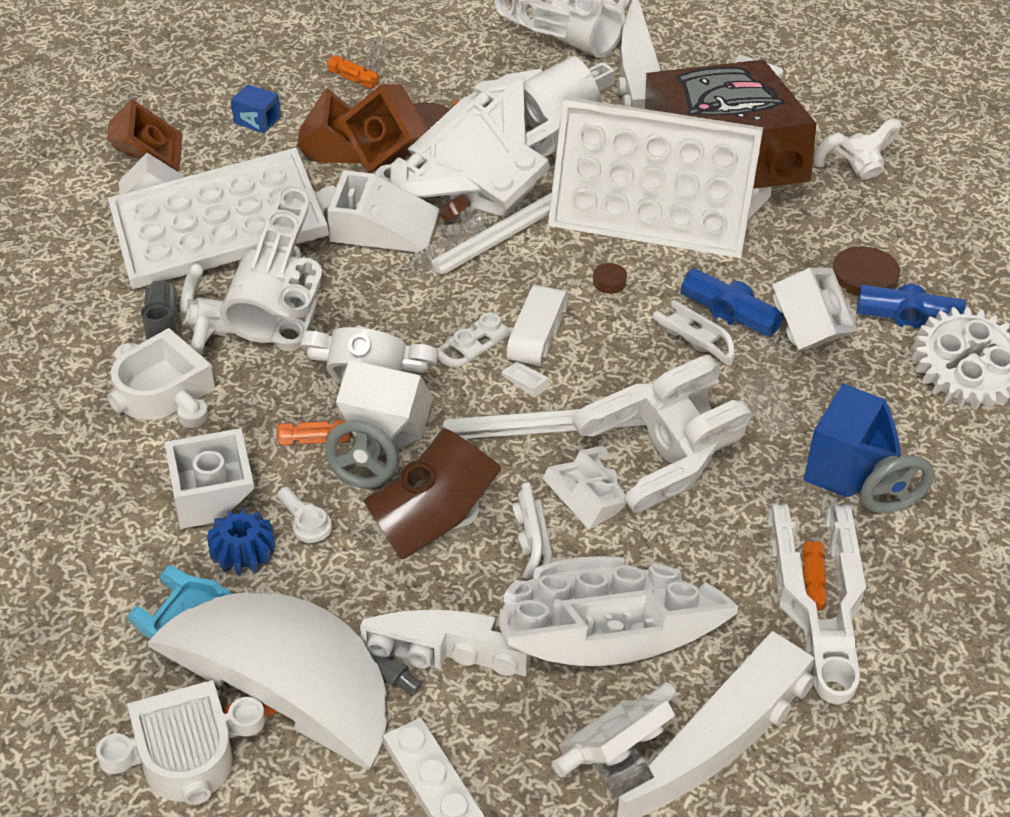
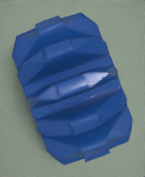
(241, 541)

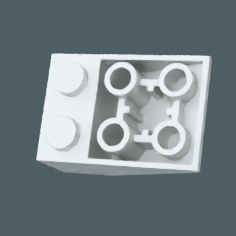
(379, 214)

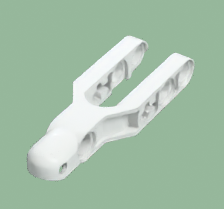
(830, 639)

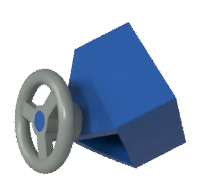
(860, 451)

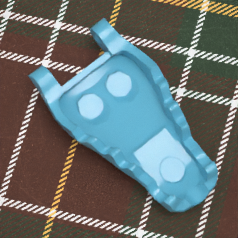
(186, 594)

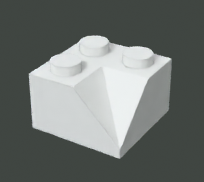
(813, 308)
(208, 475)

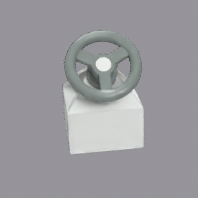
(383, 413)

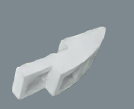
(432, 635)

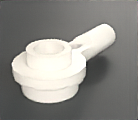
(310, 522)

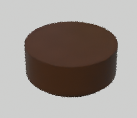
(454, 207)
(609, 278)

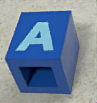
(256, 108)

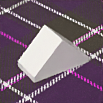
(147, 173)

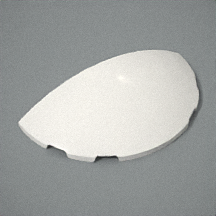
(607, 611)
(290, 660)

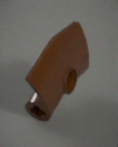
(418, 516)

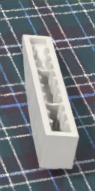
(636, 58)
(726, 724)

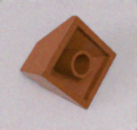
(142, 132)
(323, 135)

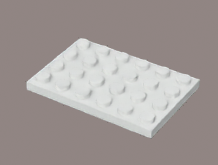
(654, 176)
(208, 217)

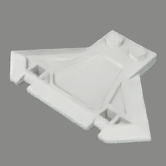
(475, 149)

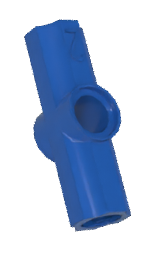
(732, 302)
(906, 305)

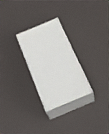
(526, 378)

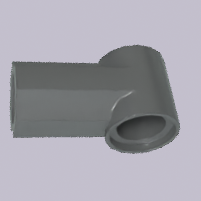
(159, 308)

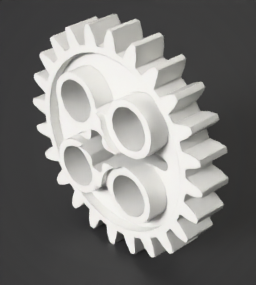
(965, 357)

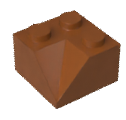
(383, 126)

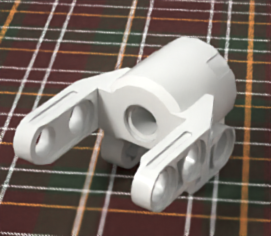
(583, 24)
(544, 99)
(267, 280)
(678, 425)

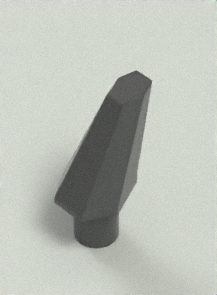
(396, 674)

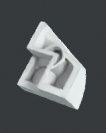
(596, 492)

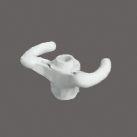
(861, 149)
(200, 313)

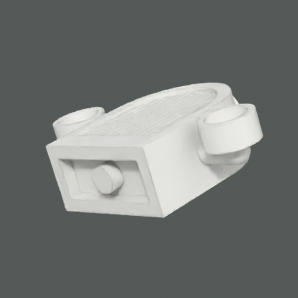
(366, 347)
(161, 379)
(182, 741)

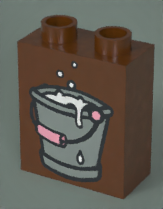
(749, 96)

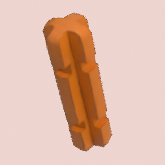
(353, 71)
(307, 432)
(814, 572)

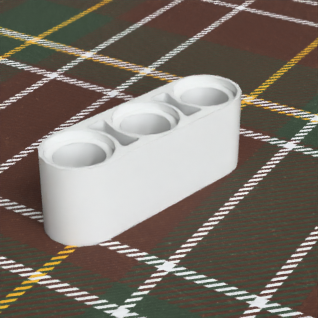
(536, 324)

